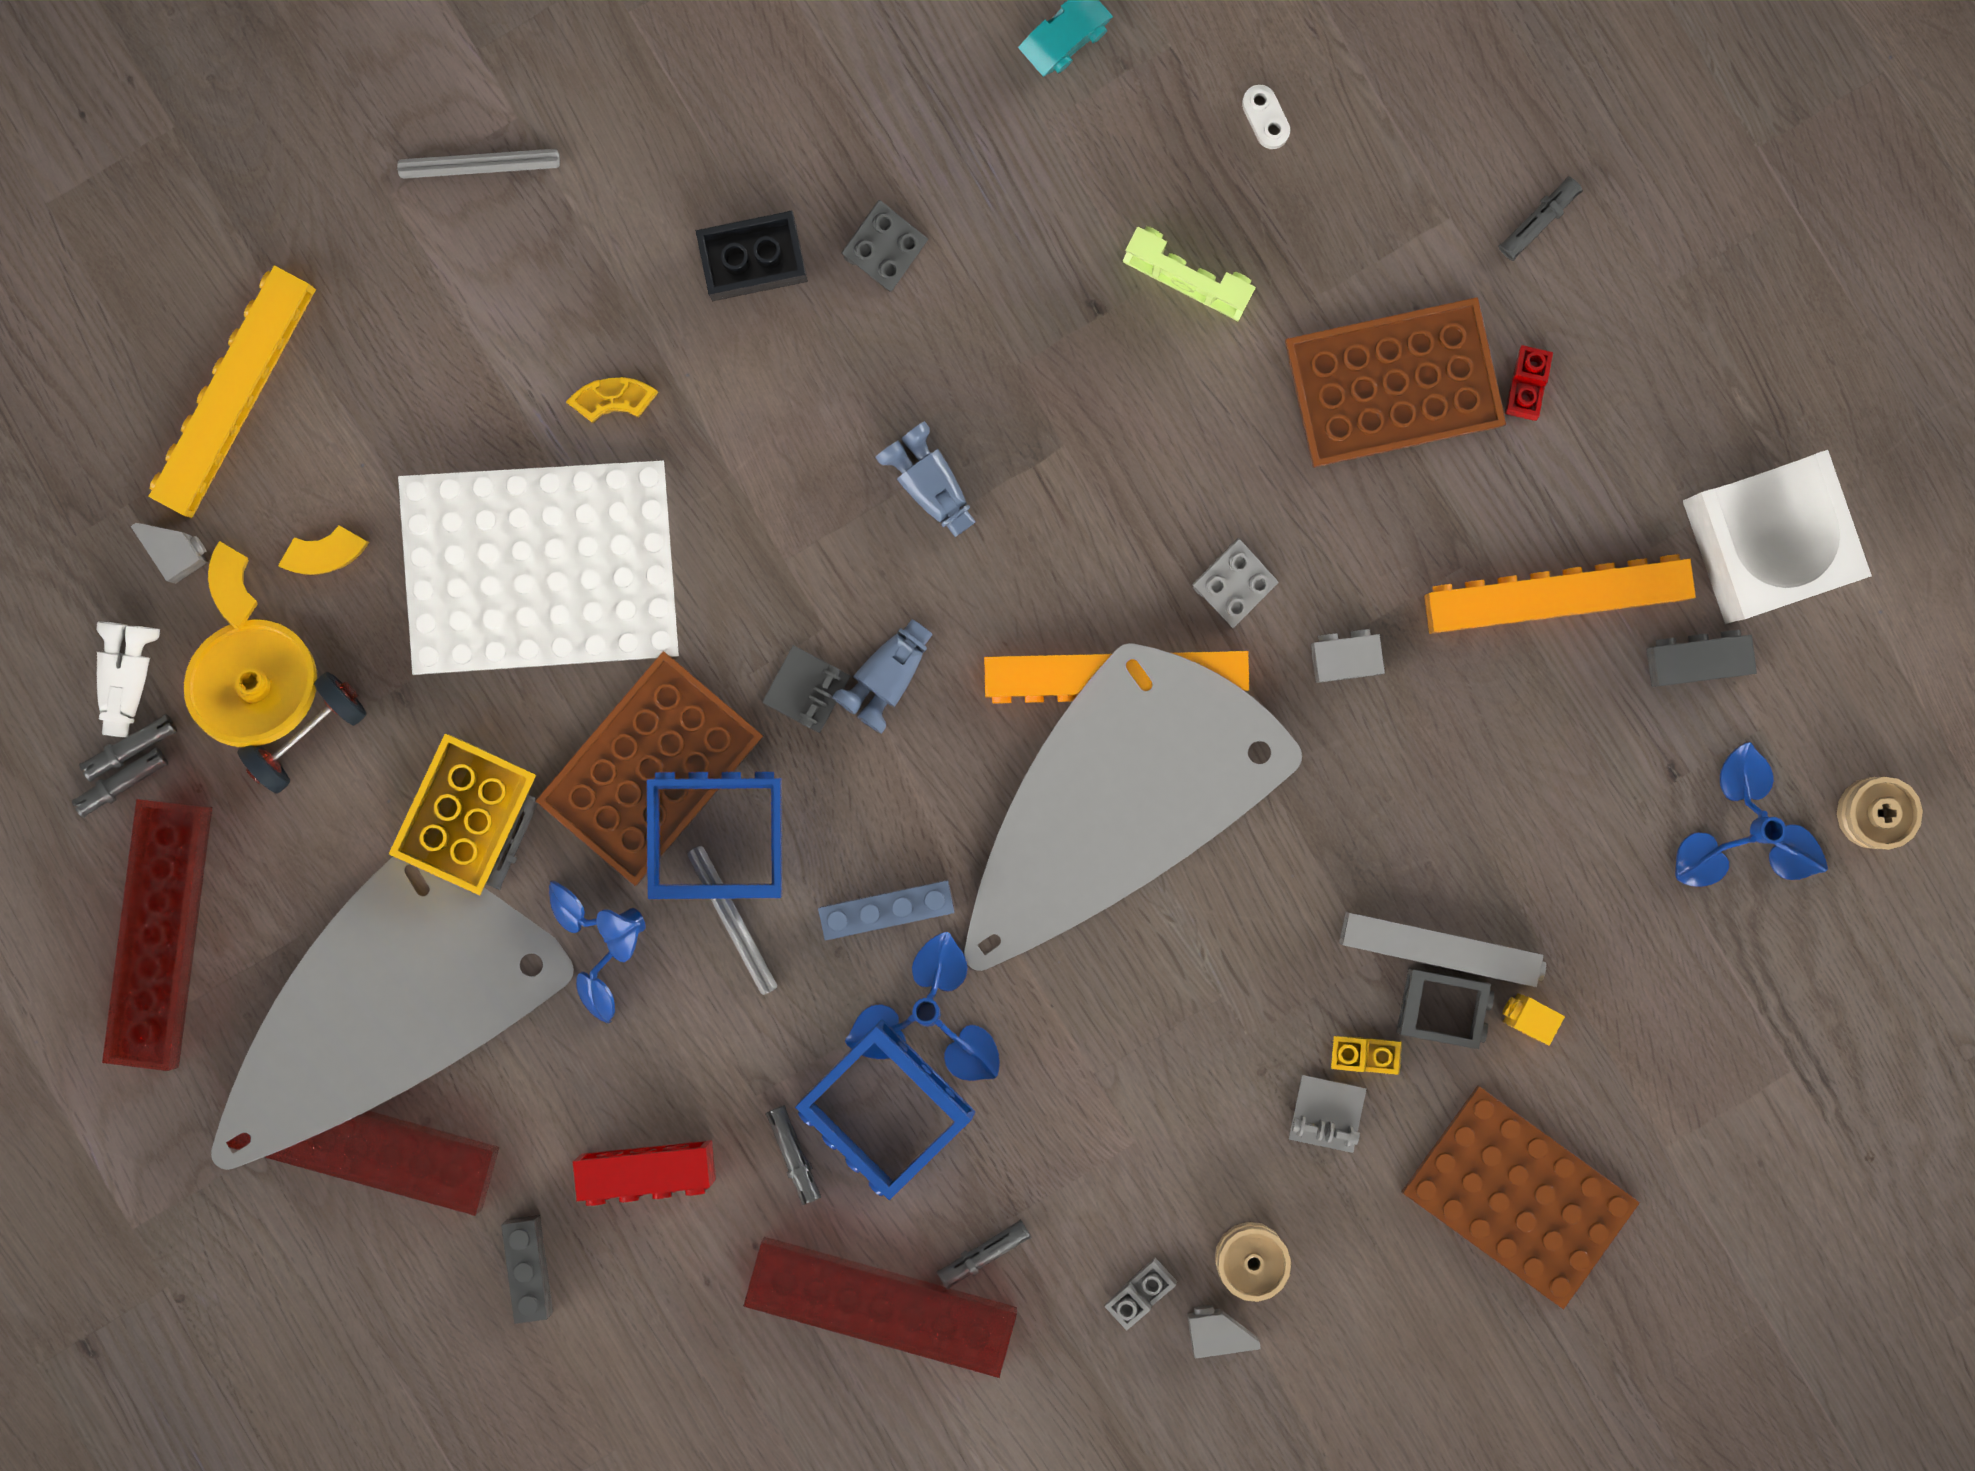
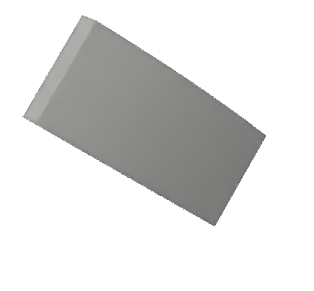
(1140, 1293)

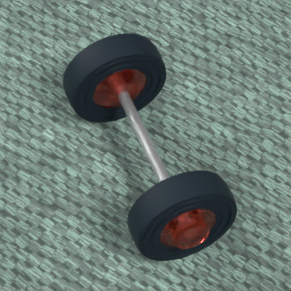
(338, 697)

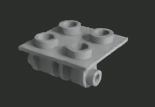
(1235, 583)
(1327, 1114)

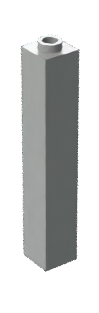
(1442, 949)

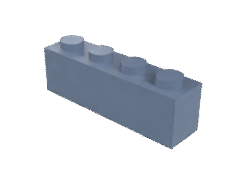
(886, 910)

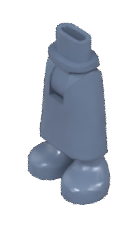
(929, 480)
(886, 675)

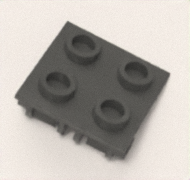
(884, 246)
(805, 689)

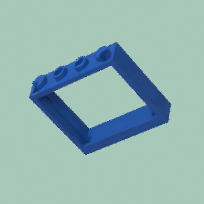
(700, 780)
(921, 1074)

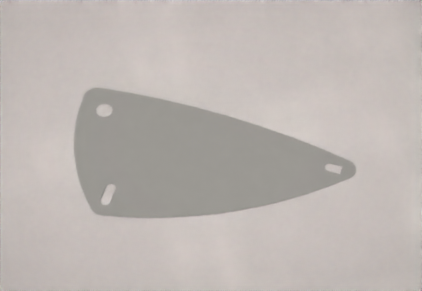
(1123, 796)
(383, 1005)

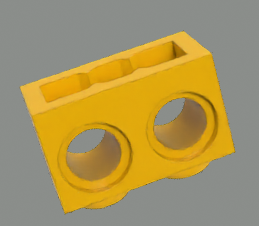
(1532, 1018)

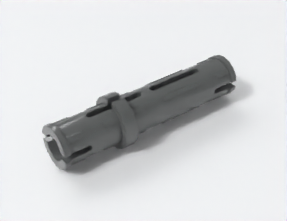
(1550, 208)
(117, 754)
(108, 789)
(497, 876)
(793, 1155)
(983, 1254)

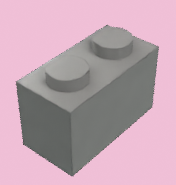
(1347, 657)

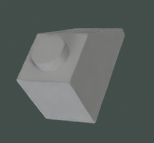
(172, 551)
(1218, 1334)

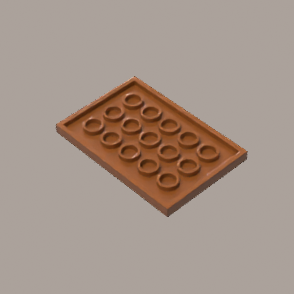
(1395, 382)
(657, 727)
(1520, 1197)

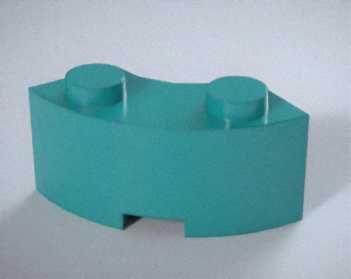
(1063, 35)

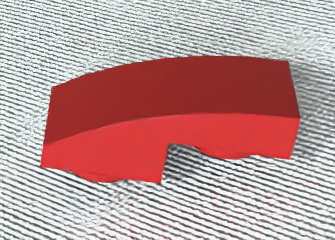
(1528, 383)

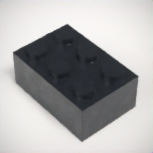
(751, 256)

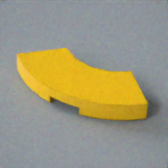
(612, 395)
(323, 555)
(228, 587)

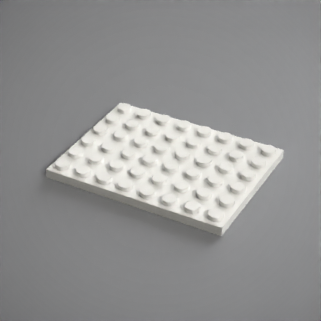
(537, 567)

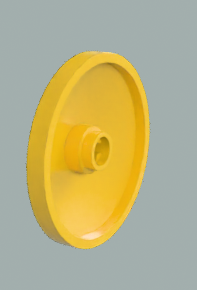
(250, 683)

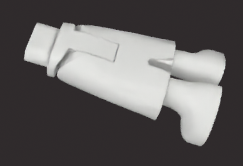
(121, 675)

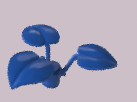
(1795, 851)
(618, 932)
(944, 967)

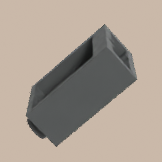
(1411, 1004)

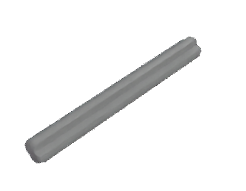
(478, 163)
(734, 923)

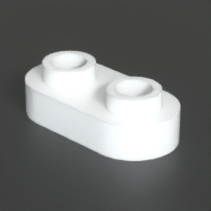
(1266, 115)

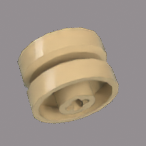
(1899, 813)
(1272, 1260)

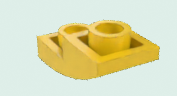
(1366, 1055)

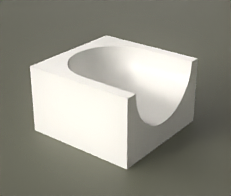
(1776, 537)

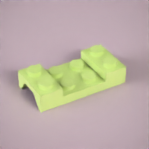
(1146, 255)

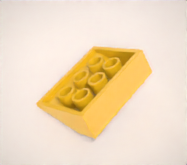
(462, 814)

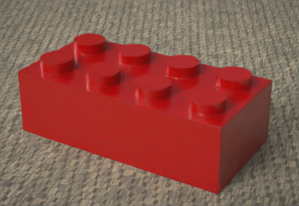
(644, 1171)

